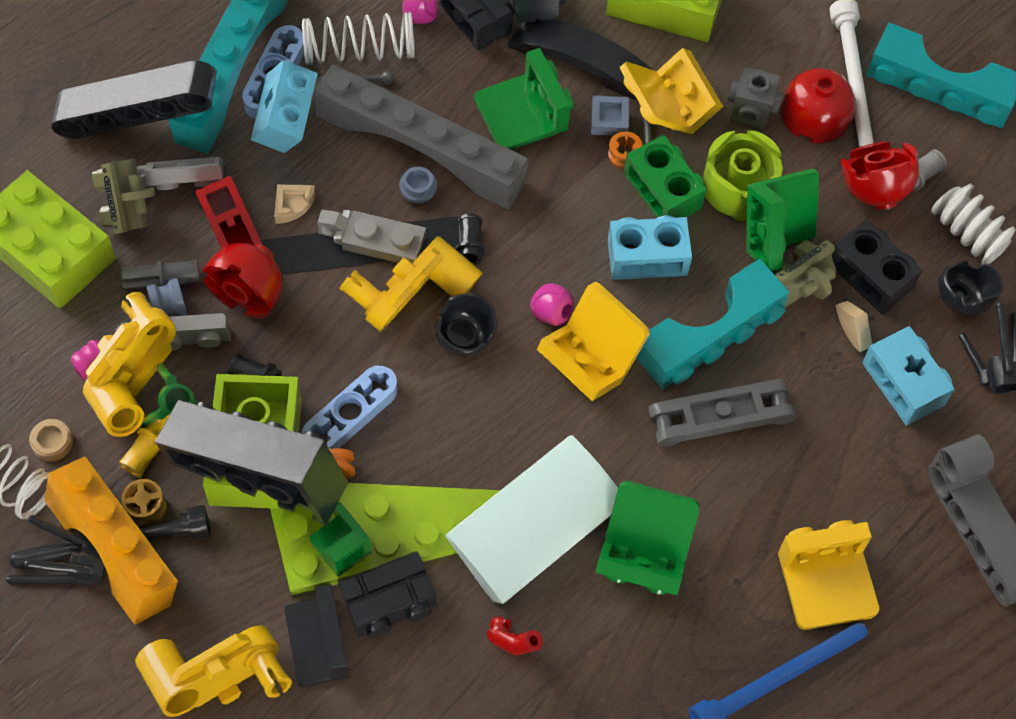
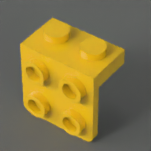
(675, 94)
(596, 343)
(828, 575)

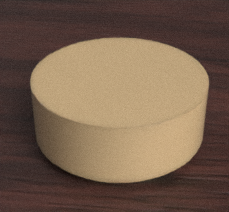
(51, 440)

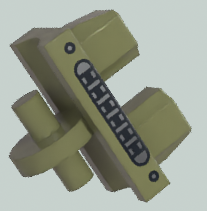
(124, 196)
(810, 272)

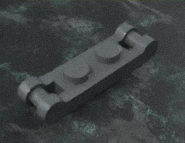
(721, 412)

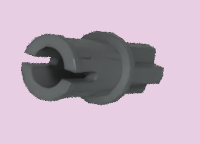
(160, 274)

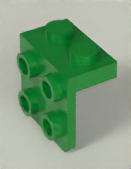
(526, 105)
(648, 538)

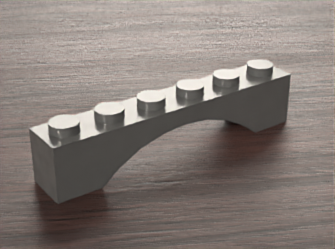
(477, 161)

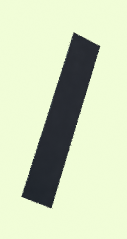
(321, 252)

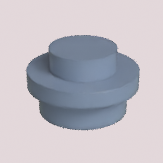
(418, 185)

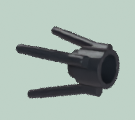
(1001, 371)
(84, 566)

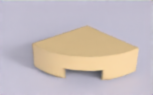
(292, 201)
(855, 325)

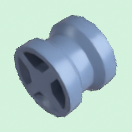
(168, 298)

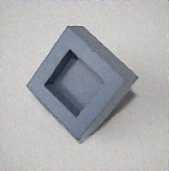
(609, 115)

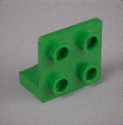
(781, 214)

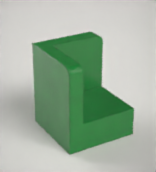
(341, 541)

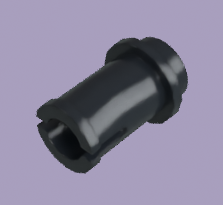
(470, 237)
(244, 366)

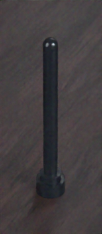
(190, 524)

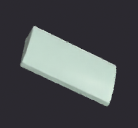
(534, 519)

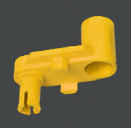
(437, 262)
(127, 364)
(216, 672)

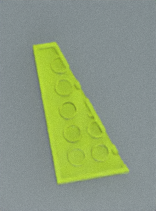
(392, 516)

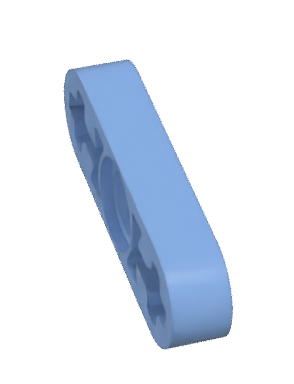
(272, 57)
(378, 399)

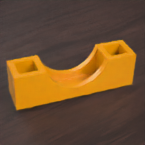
(134, 568)

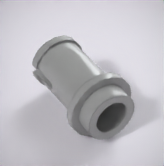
(930, 165)

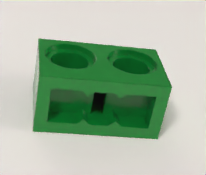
(658, 184)

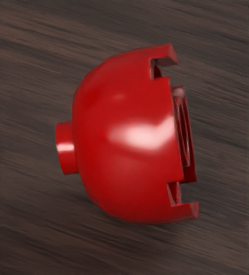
(818, 105)
(881, 173)
(245, 277)

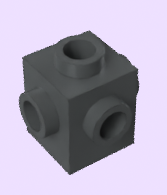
(754, 97)

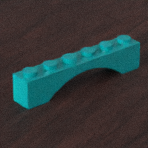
(227, 54)

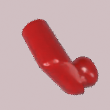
(510, 642)

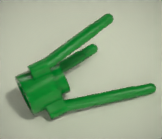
(168, 396)

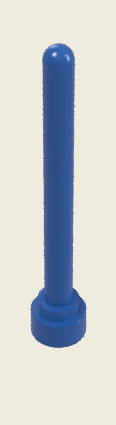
(778, 676)

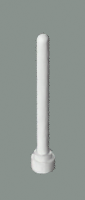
(845, 16)

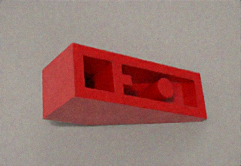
(227, 213)

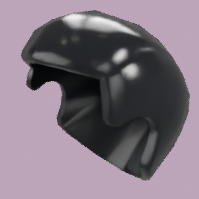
(970, 288)
(466, 324)

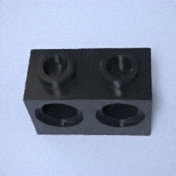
(868, 272)

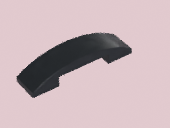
(579, 48)

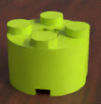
(734, 164)

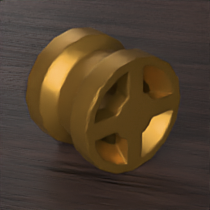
(140, 495)

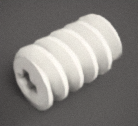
(973, 223)

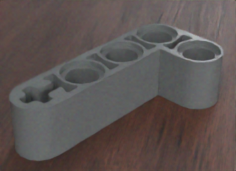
(977, 511)

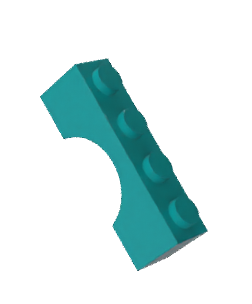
(906, 65)
(677, 349)

